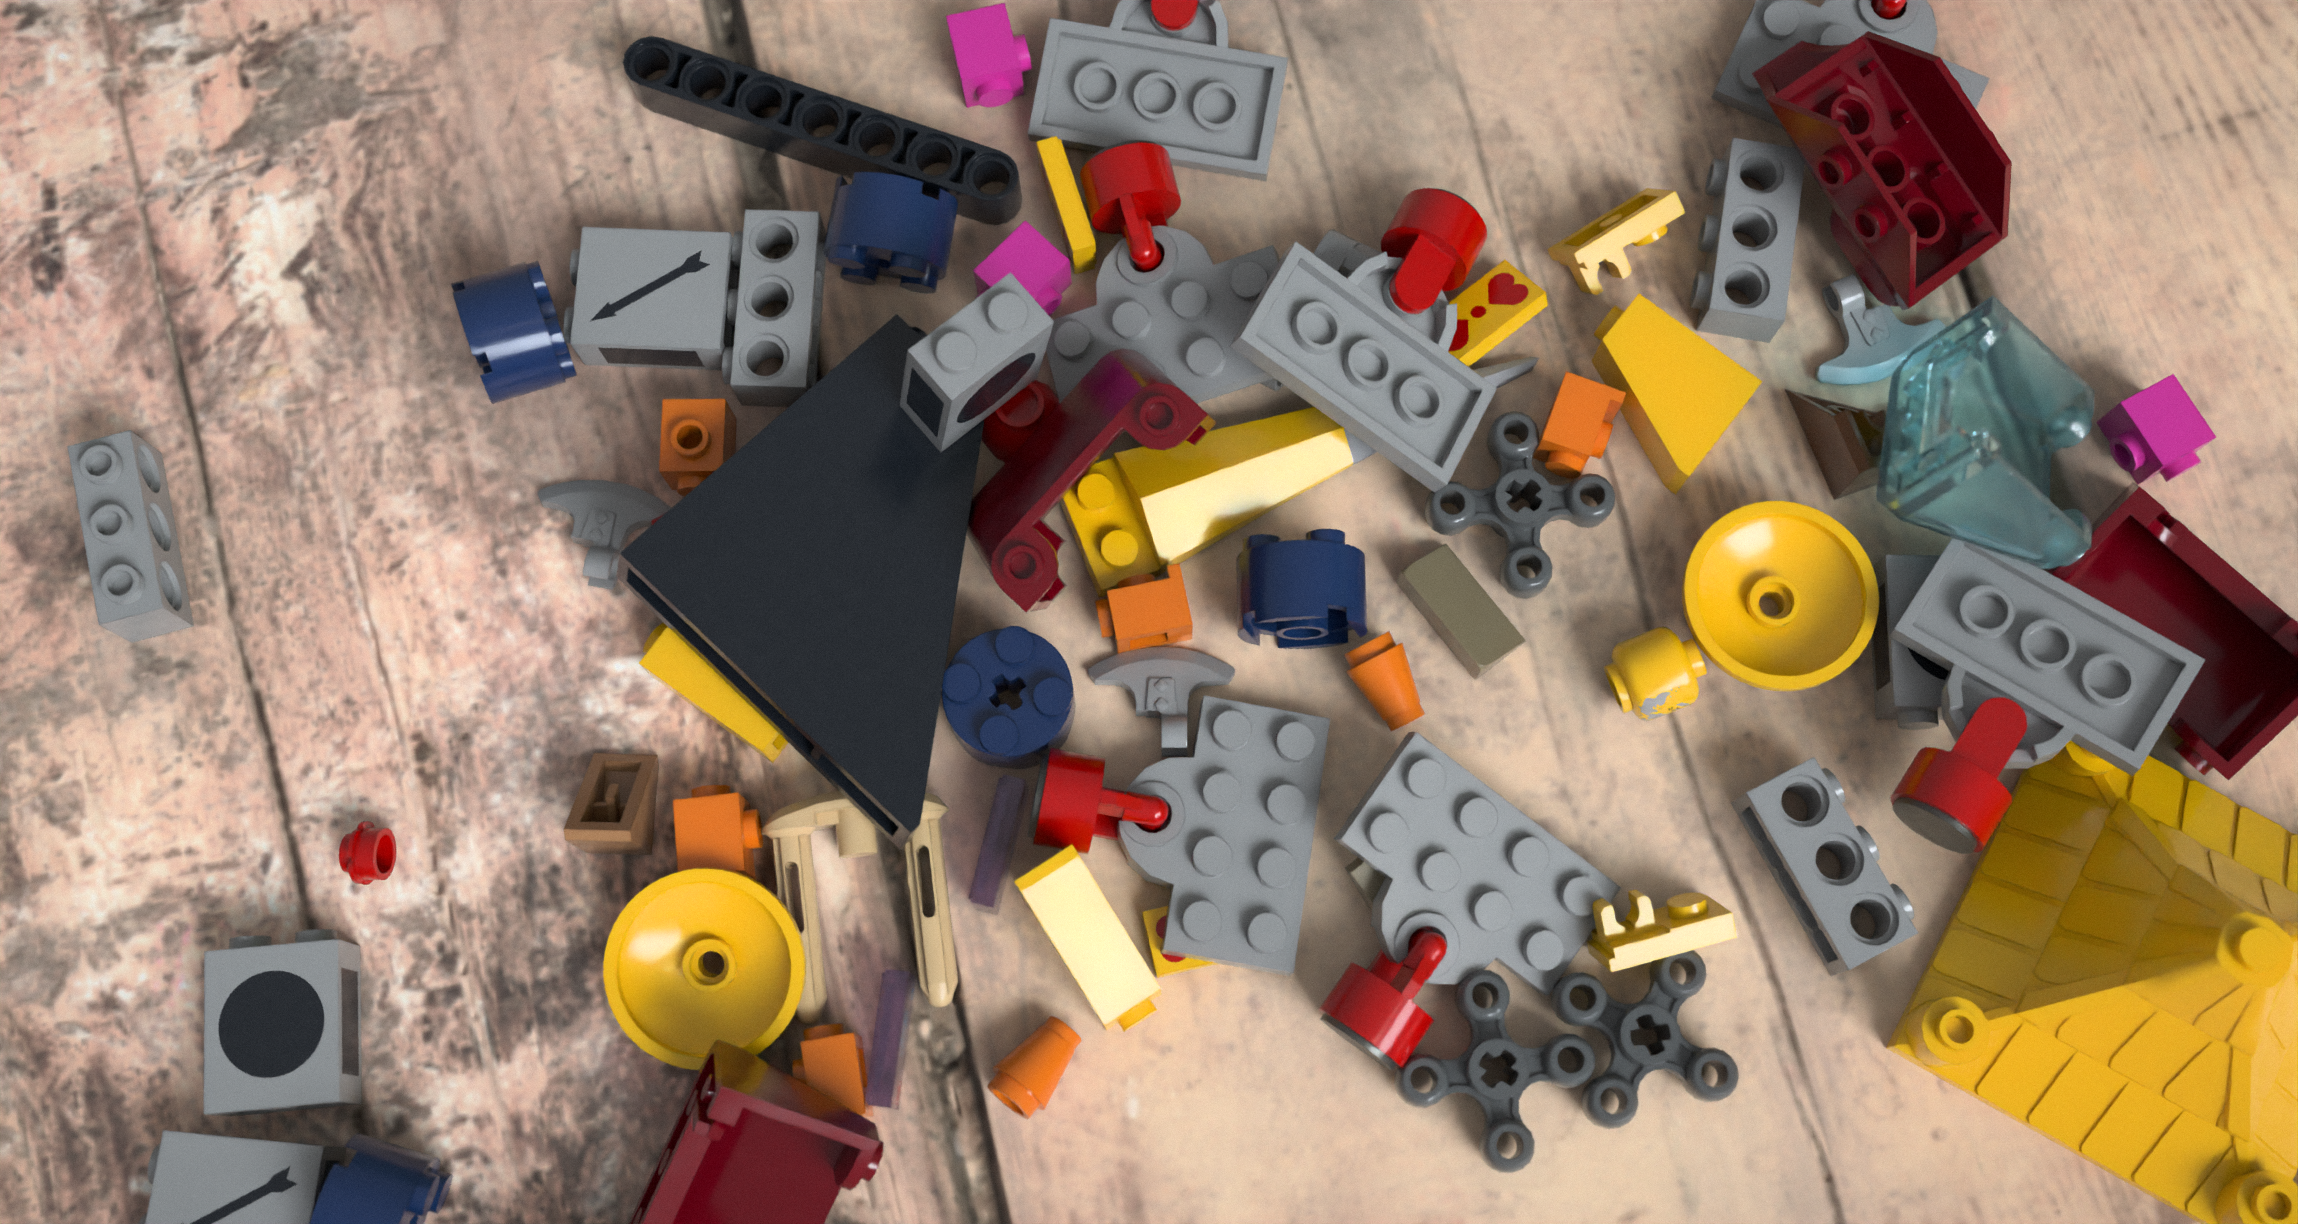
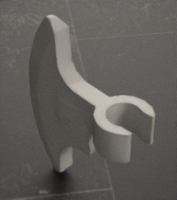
(1872, 337)
(603, 520)
(1162, 684)

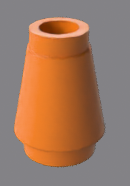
(1386, 680)
(1034, 1068)

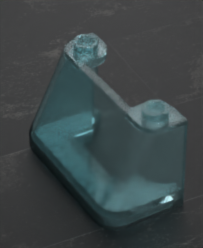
(1976, 439)

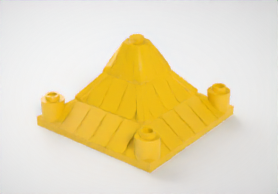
(2129, 985)

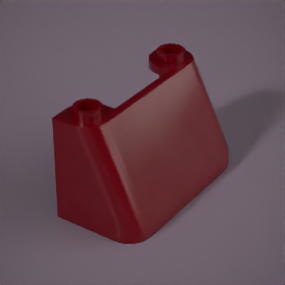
(1009, 511)
(2187, 593)
(756, 1149)

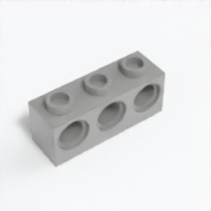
(1769, 219)
(793, 333)
(130, 537)
(1817, 901)

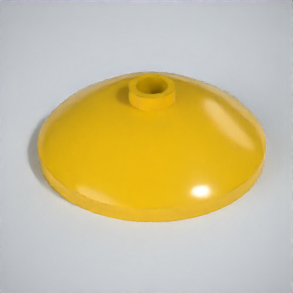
(1811, 572)
(659, 976)

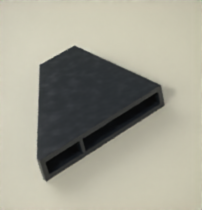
(828, 577)

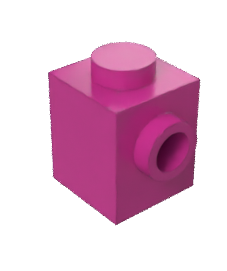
(988, 55)
(1032, 262)
(2156, 432)

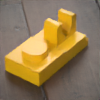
(1633, 221)
(1651, 934)

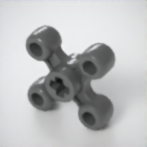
(1515, 481)
(1632, 1063)
(1523, 1066)

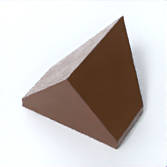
(1843, 441)

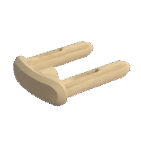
(856, 837)

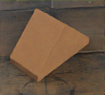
(615, 805)

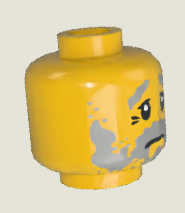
(1655, 673)

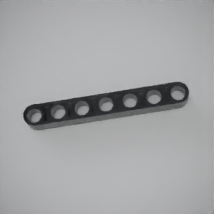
(806, 109)

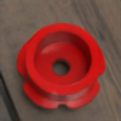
(368, 853)

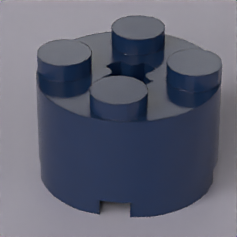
(890, 231)
(513, 331)
(1301, 590)
(1012, 662)
(382, 1186)

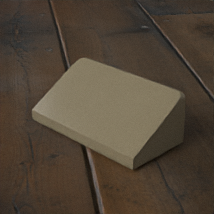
(1459, 610)

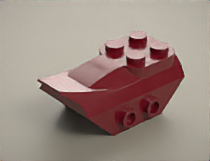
(1897, 155)

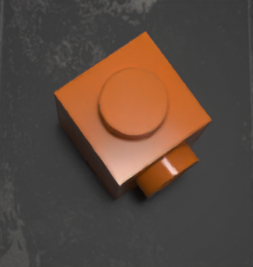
(694, 440)
(716, 830)

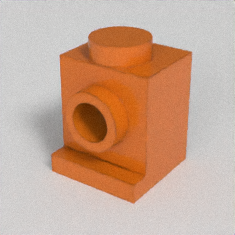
(1577, 425)
(1146, 611)
(835, 1066)

